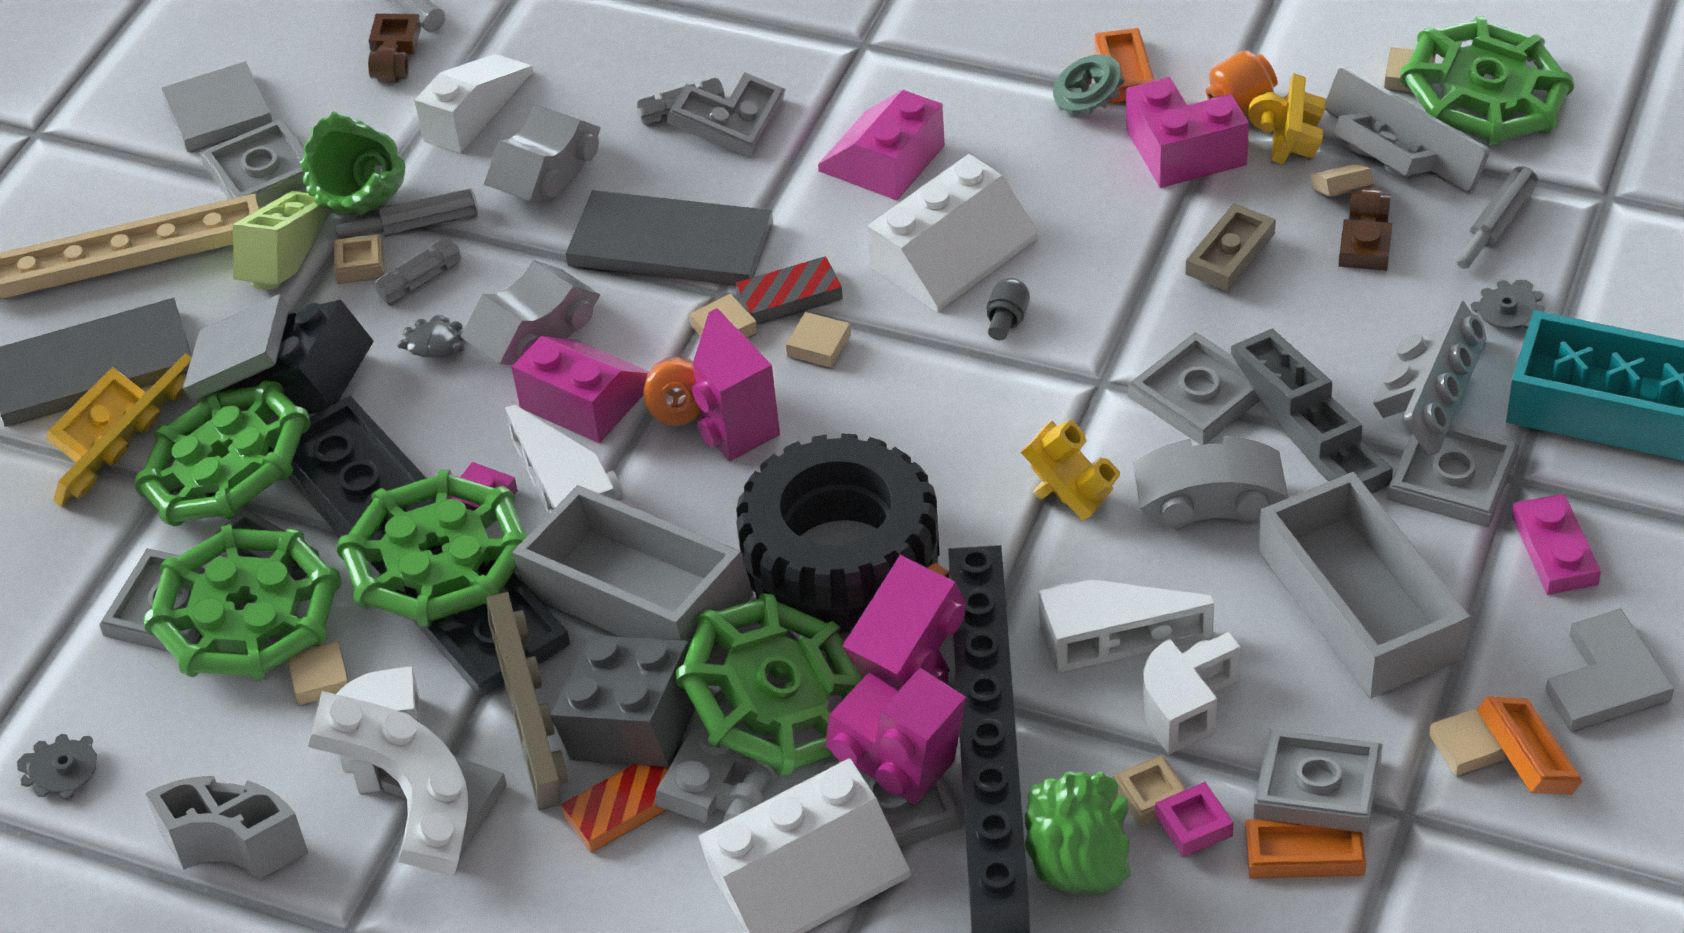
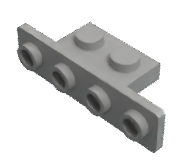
(1401, 133)
(1432, 375)

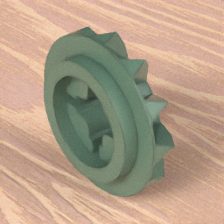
(1075, 80)

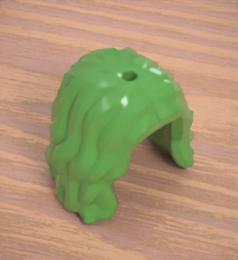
(345, 165)
(1078, 833)

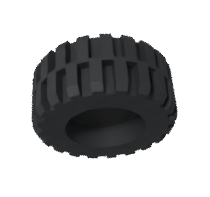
(828, 484)

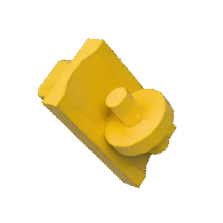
(1291, 120)
(1066, 471)

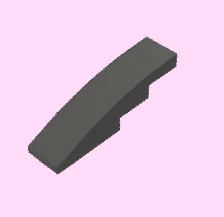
(1304, 408)

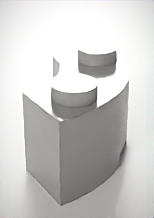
(542, 155)
(536, 305)
(1209, 481)
(227, 824)

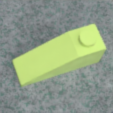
(276, 239)

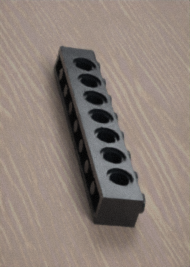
(989, 746)

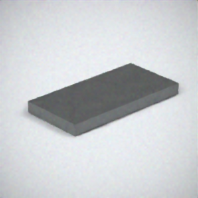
(669, 237)
(62, 365)

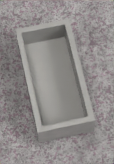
(628, 568)
(1363, 584)

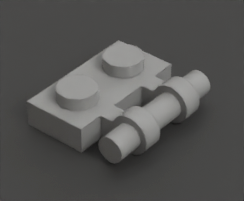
(701, 779)

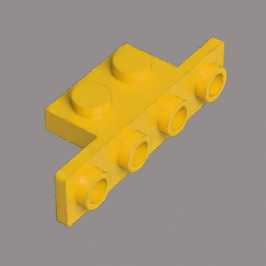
(104, 421)

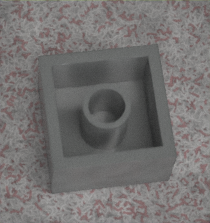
(624, 702)

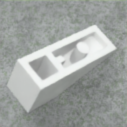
(466, 99)
(556, 461)
(1112, 621)

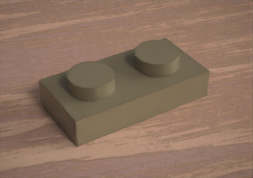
(1230, 247)

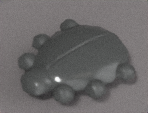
(1509, 304)
(433, 337)
(58, 766)

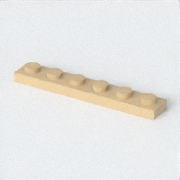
(122, 246)

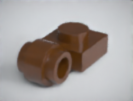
(390, 43)
(1367, 231)

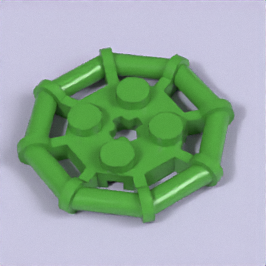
(1462, 72)
(198, 459)
(238, 578)
(442, 581)
(746, 686)

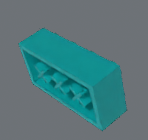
(1600, 384)

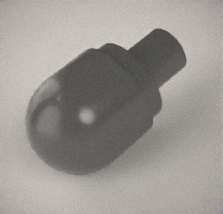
(1007, 307)

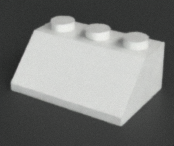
(950, 233)
(805, 854)

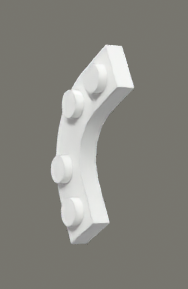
(412, 757)

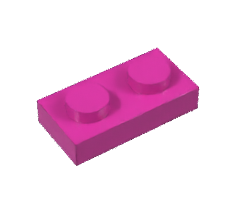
(1556, 544)

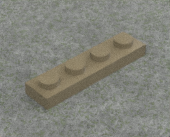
(531, 719)

